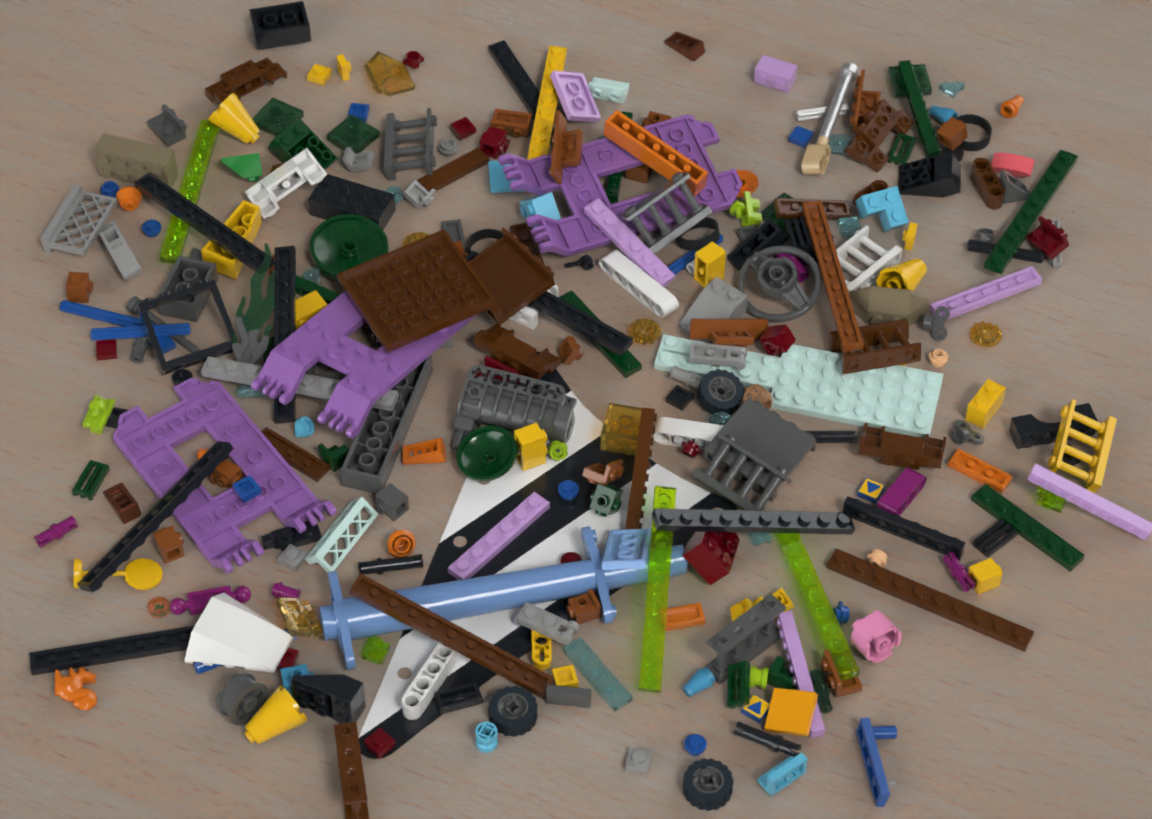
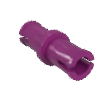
(56, 531)
(959, 572)

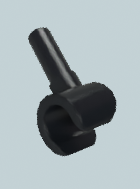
(585, 260)

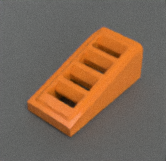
(436, 455)

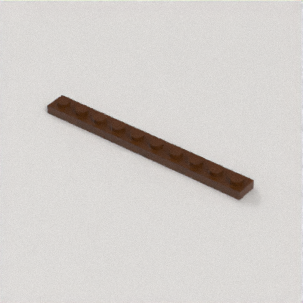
(930, 600)
(451, 635)

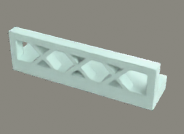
(335, 532)

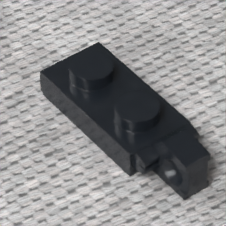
(283, 537)

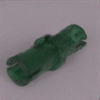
(822, 691)

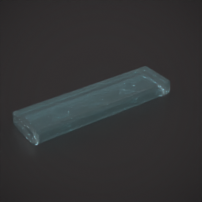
(597, 674)

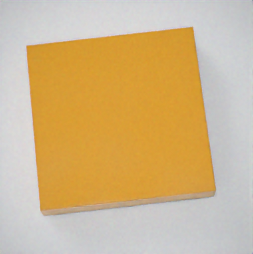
(791, 712)

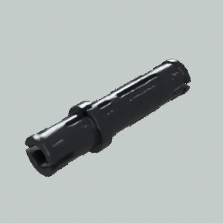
(392, 564)
(777, 743)

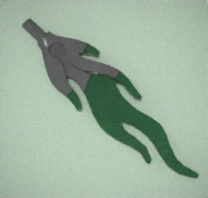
(256, 316)

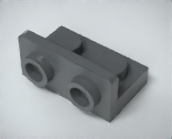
(168, 126)

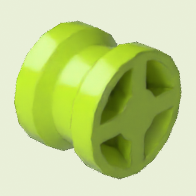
(758, 677)

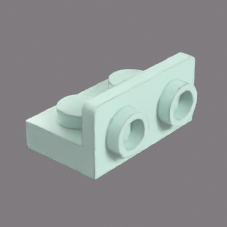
(609, 89)

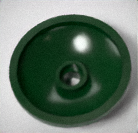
(483, 445)

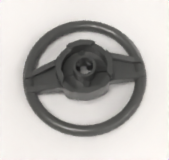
(783, 287)

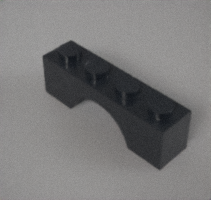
(1030, 432)

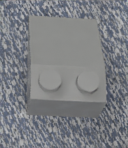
(716, 301)

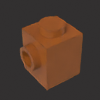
(952, 133)
(79, 287)
(169, 544)

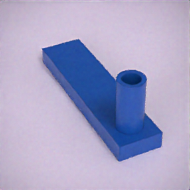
(867, 739)

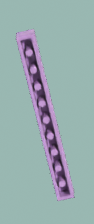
(1090, 501)
(798, 665)

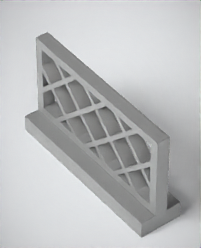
(65, 217)

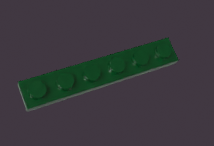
(625, 364)
(1028, 527)

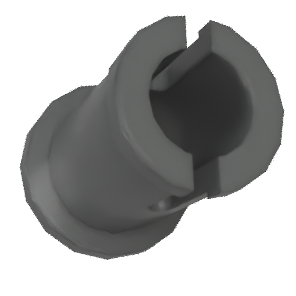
(140, 346)

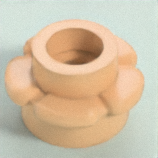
(938, 357)
(877, 557)

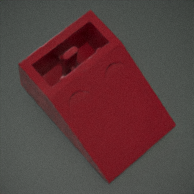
(712, 554)

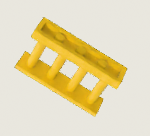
(1100, 445)

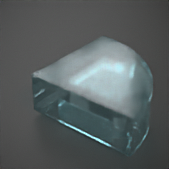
(951, 89)
(313, 275)

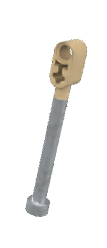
(818, 154)

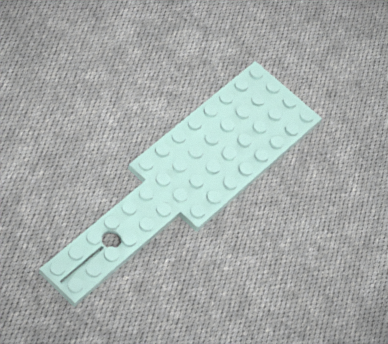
(813, 385)

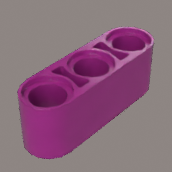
(902, 492)

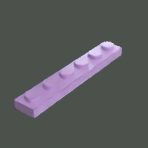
(628, 242)
(989, 292)
(499, 537)

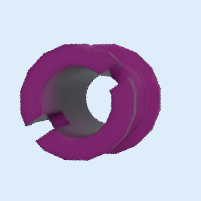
(283, 591)

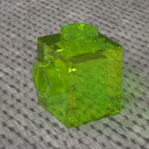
(1050, 500)

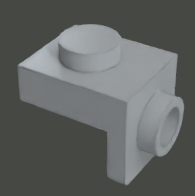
(358, 161)
(418, 195)

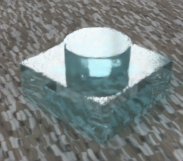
(838, 143)
(849, 226)

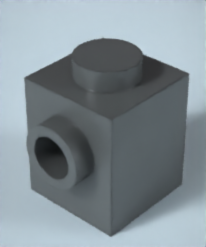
(391, 502)

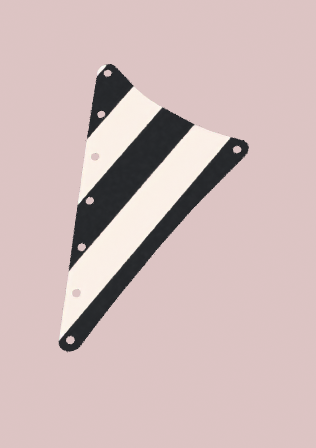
(539, 545)

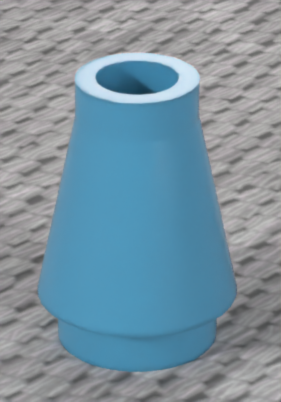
(942, 114)
(699, 681)

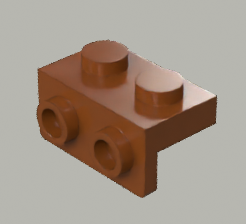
(512, 122)
(604, 474)
(840, 687)

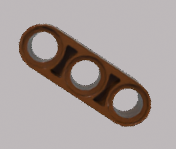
(987, 183)

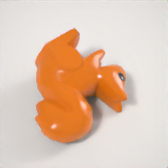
(71, 688)

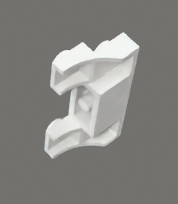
(284, 180)

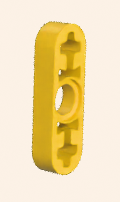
(537, 648)

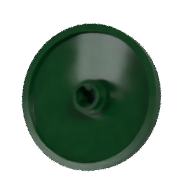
(346, 243)

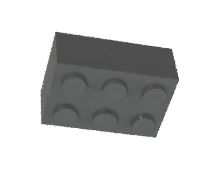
(188, 272)

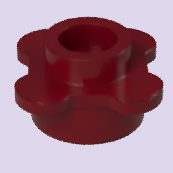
(413, 59)
(690, 449)

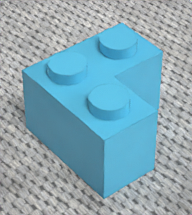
(539, 204)
(886, 204)

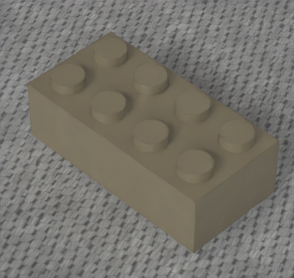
(132, 159)

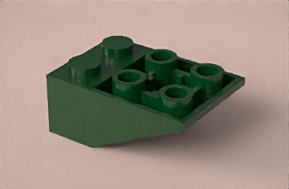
(296, 139)

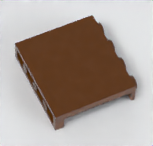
(511, 276)

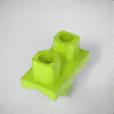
(747, 210)
(98, 414)

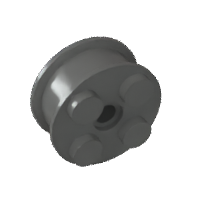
(241, 698)

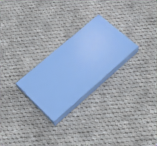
(626, 549)

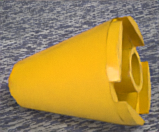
(235, 120)
(902, 275)
(275, 717)

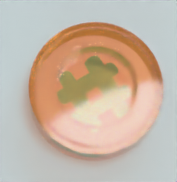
(159, 607)

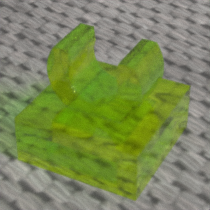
(375, 650)

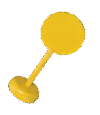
(139, 574)

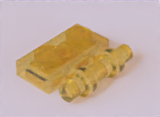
(300, 617)

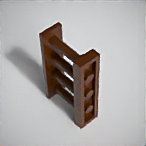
(882, 335)
(351, 771)

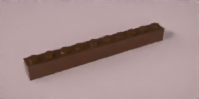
(641, 465)

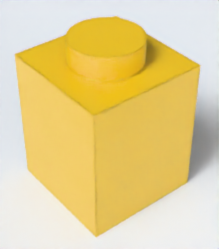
(985, 575)

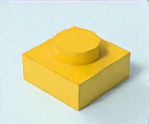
(343, 67)
(319, 74)
(909, 236)
(740, 608)
(565, 676)

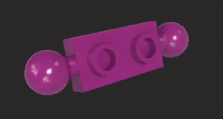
(198, 600)

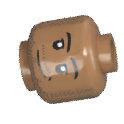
(758, 393)

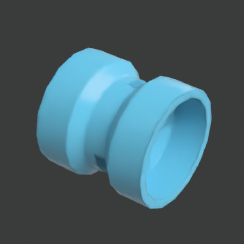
(486, 737)

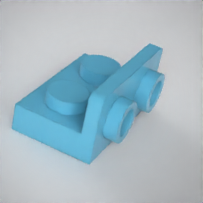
(783, 774)

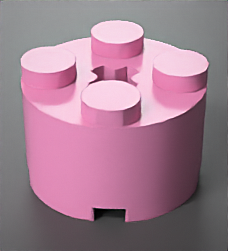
(875, 636)

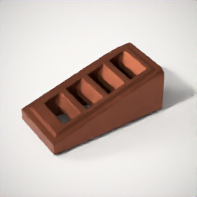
(686, 46)
(123, 504)

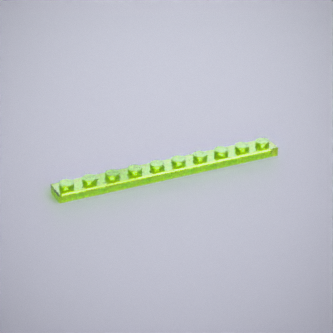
(191, 189)
(656, 597)
(817, 604)

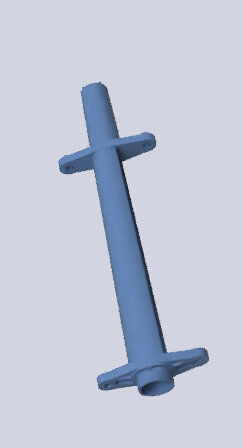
(454, 600)

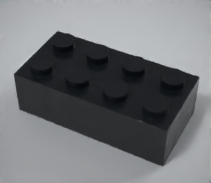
(340, 196)

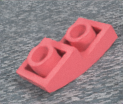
(1016, 164)

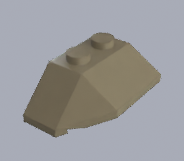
(884, 304)

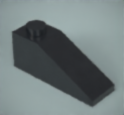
(765, 236)

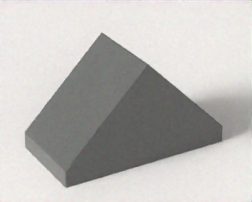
(1014, 188)

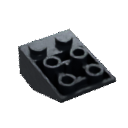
(931, 176)
(330, 696)

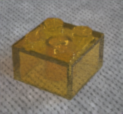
(621, 429)

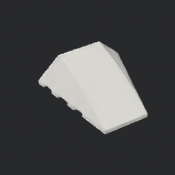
(236, 637)

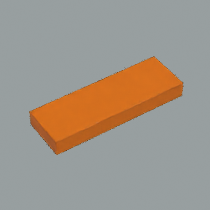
(980, 470)

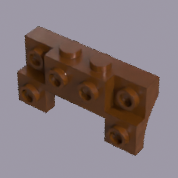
(244, 79)
(873, 131)
(515, 353)
(901, 449)

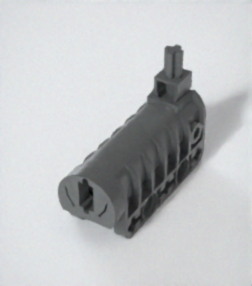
(512, 405)

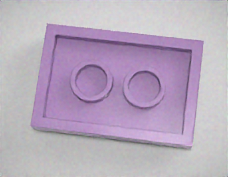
(575, 96)

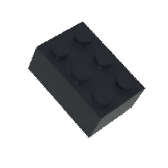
(280, 25)

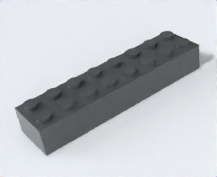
(384, 433)

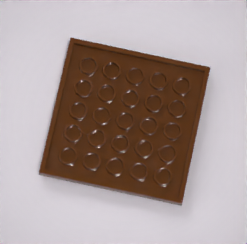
(416, 290)

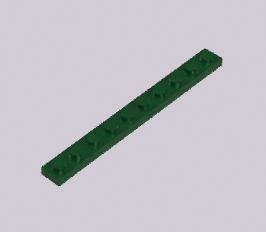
(1030, 212)

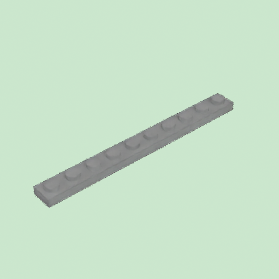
(310, 385)

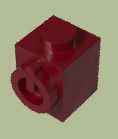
(494, 142)
(777, 339)

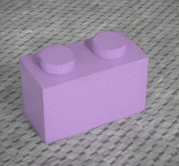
(775, 73)

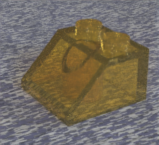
(388, 75)

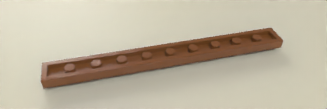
(832, 276)

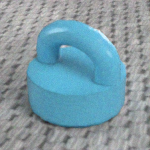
(304, 427)

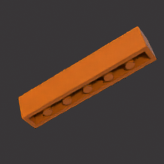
(653, 151)

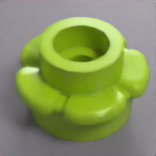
(558, 455)

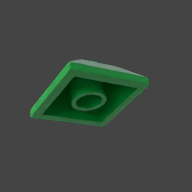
(246, 166)

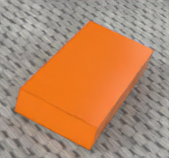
(684, 616)

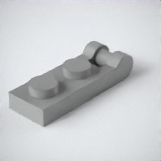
(718, 355)
(547, 623)

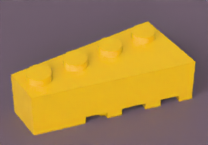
(245, 222)

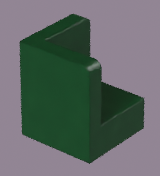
(333, 456)
(780, 677)

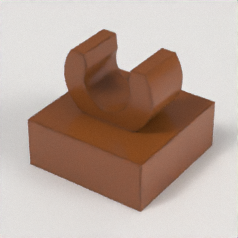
(570, 350)

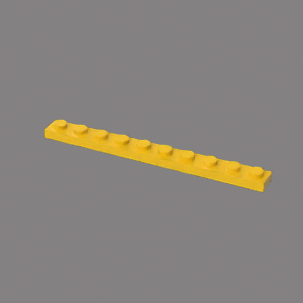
(546, 104)

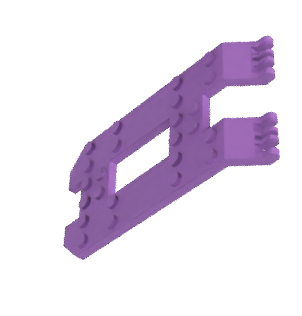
(604, 157)
(367, 371)
(210, 520)

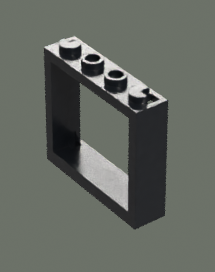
(196, 357)

